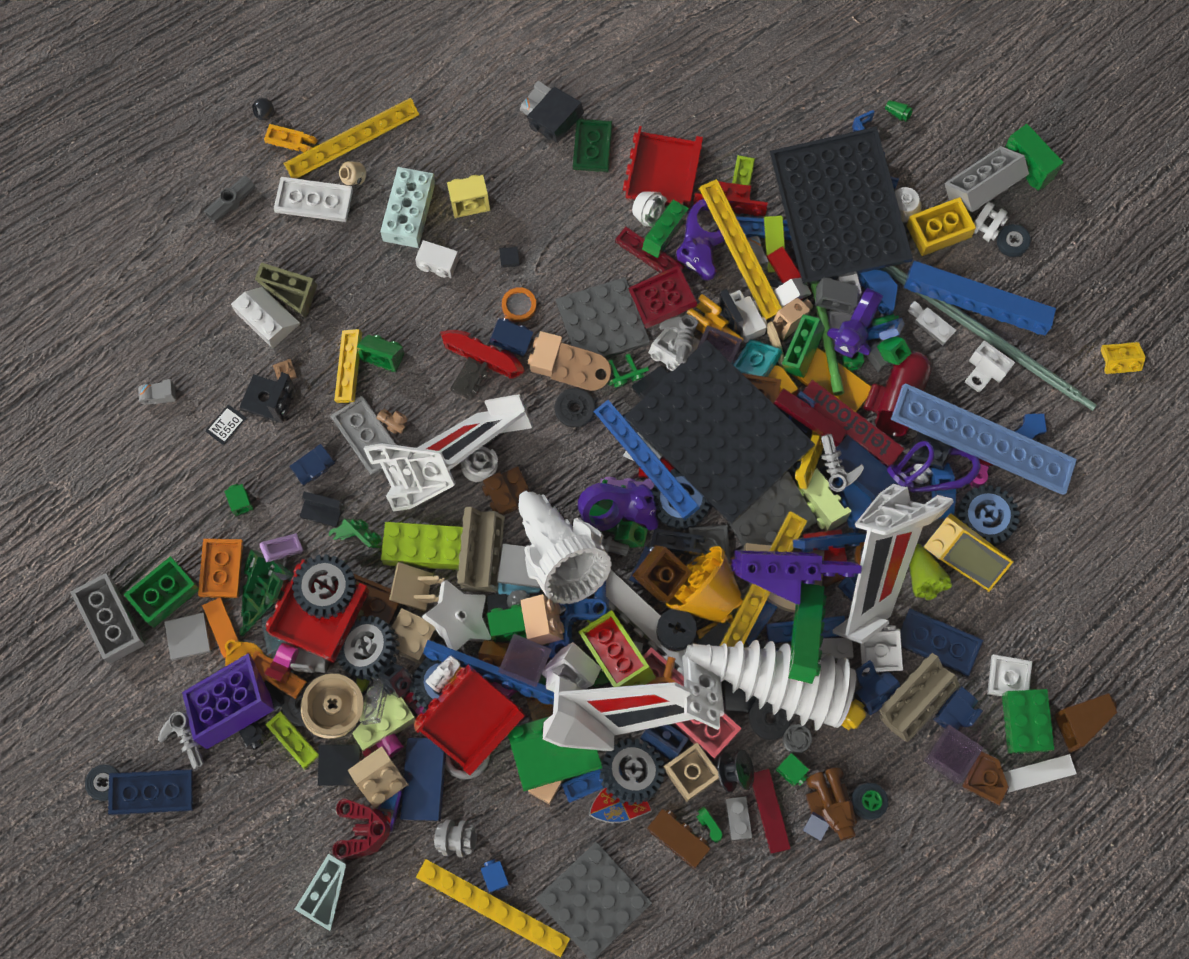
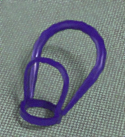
(893, 470)

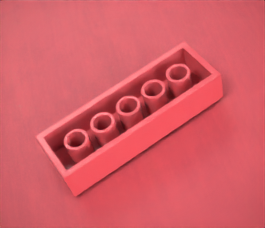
(709, 739)

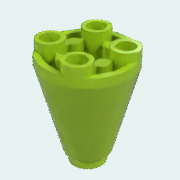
(927, 575)

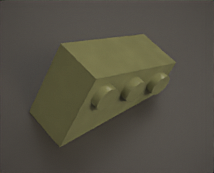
(289, 287)

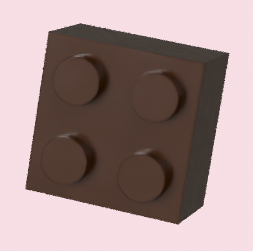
(662, 573)

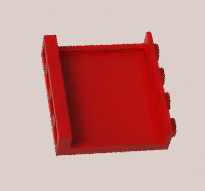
(663, 166)
(313, 634)
(469, 719)

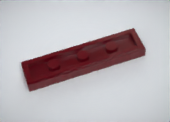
(634, 243)
(809, 416)
(770, 812)

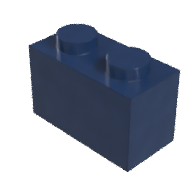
(510, 336)
(665, 740)

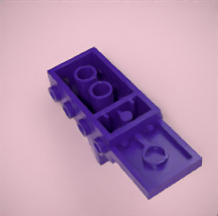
(784, 571)

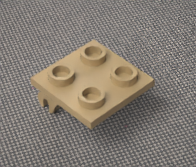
(412, 586)

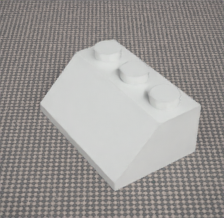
(265, 315)

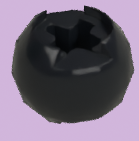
(263, 109)

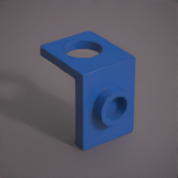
(858, 123)

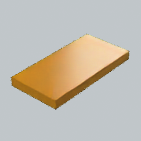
(854, 388)

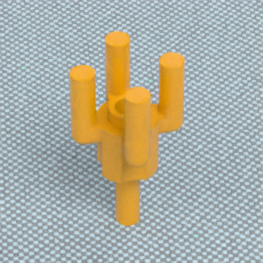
(712, 316)

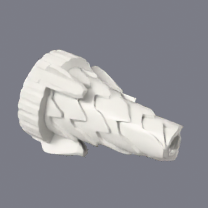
(562, 557)

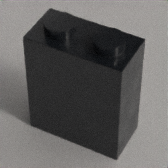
(555, 114)

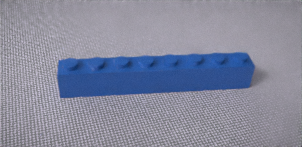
(979, 298)

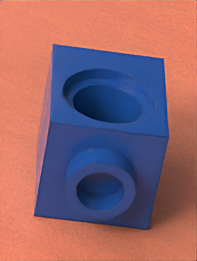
(494, 876)

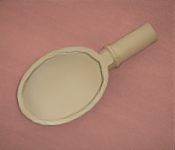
(775, 342)

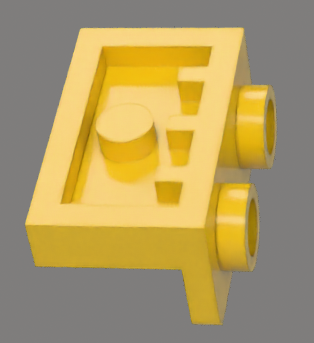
(1123, 357)

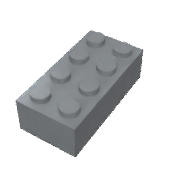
(987, 178)
(107, 618)

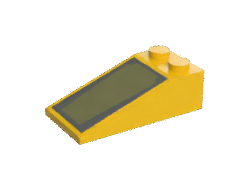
(968, 553)

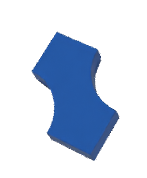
(1033, 425)

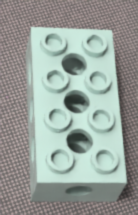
(408, 207)

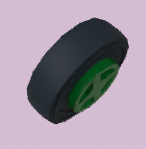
(876, 798)

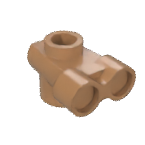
(395, 422)

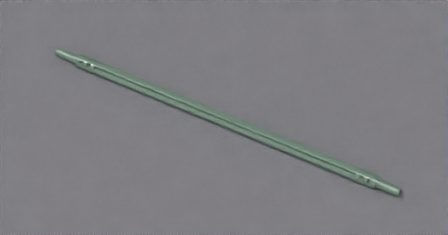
(999, 343)

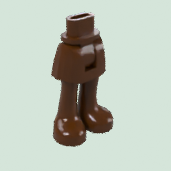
(838, 815)

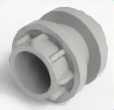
(455, 838)

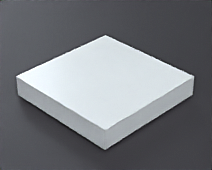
(1008, 675)

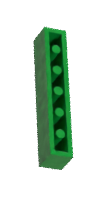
(806, 634)

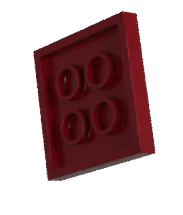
(662, 296)

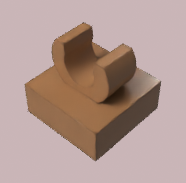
(285, 367)

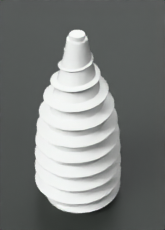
(765, 676)

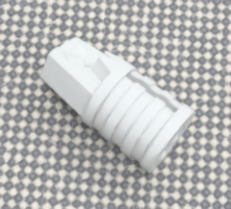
(443, 673)

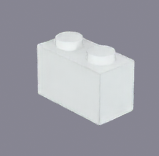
(437, 259)

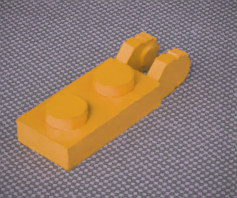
(288, 138)

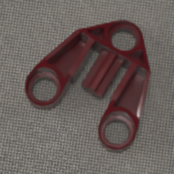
(362, 847)

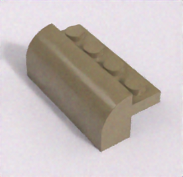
(480, 550)
(918, 698)

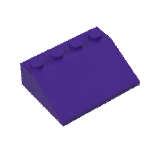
(226, 702)

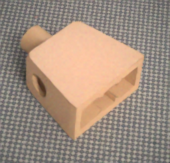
(789, 317)

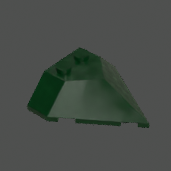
(263, 587)

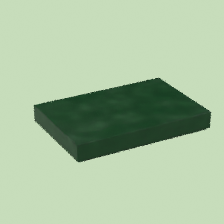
(592, 145)

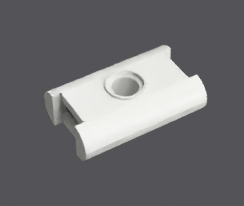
(699, 674)

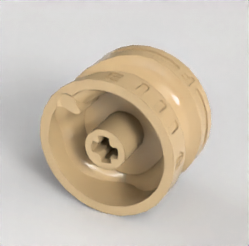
(329, 690)

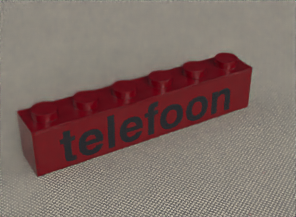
(857, 427)

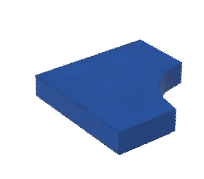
(886, 329)

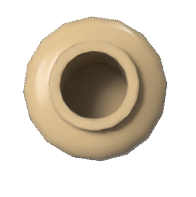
(352, 173)

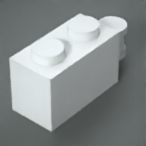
(753, 323)

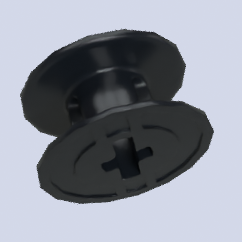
(677, 641)
(733, 771)

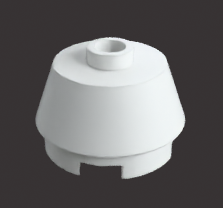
(908, 202)
(649, 207)
(480, 464)

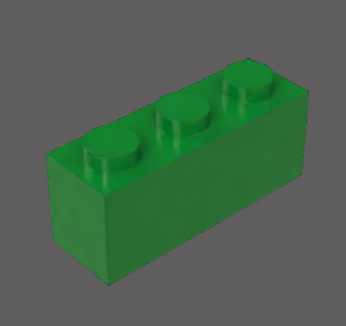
(665, 228)
(803, 346)

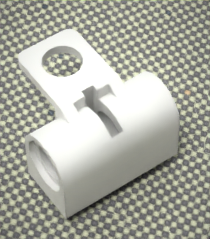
(989, 364)

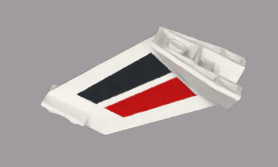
(425, 470)
(891, 538)
(596, 715)

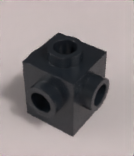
(396, 680)

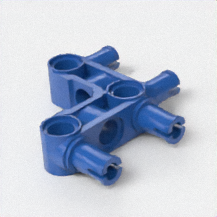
(581, 610)

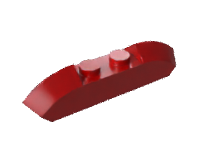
(500, 362)

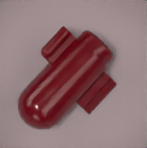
(882, 400)

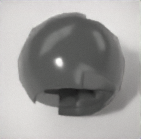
(515, 597)

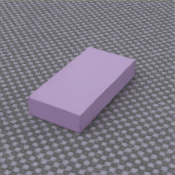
(281, 547)

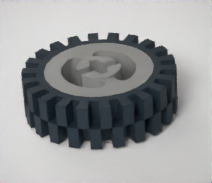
(313, 602)
(378, 650)
(625, 785)

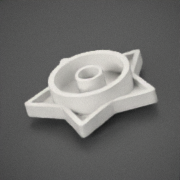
(458, 617)

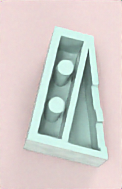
(323, 892)

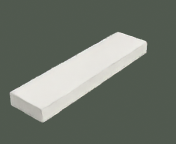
(1039, 773)

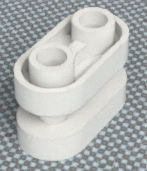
(999, 219)

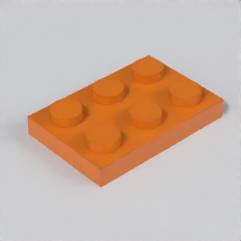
(220, 568)

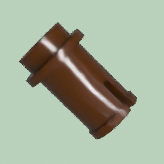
(830, 580)

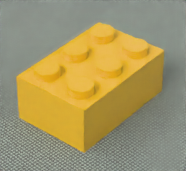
(940, 226)

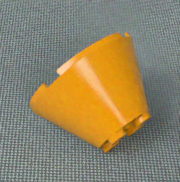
(710, 588)

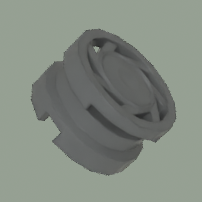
(797, 739)

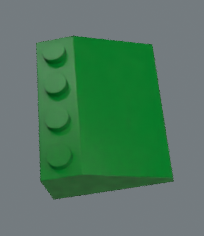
(545, 762)

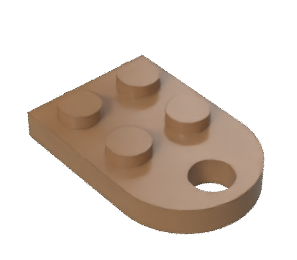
(579, 367)

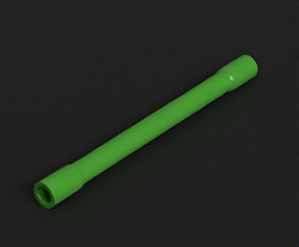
(836, 380)

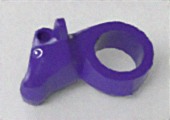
(698, 244)
(852, 334)
(633, 504)

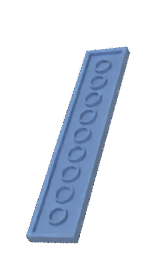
(983, 439)

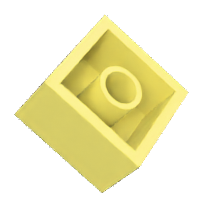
(468, 196)

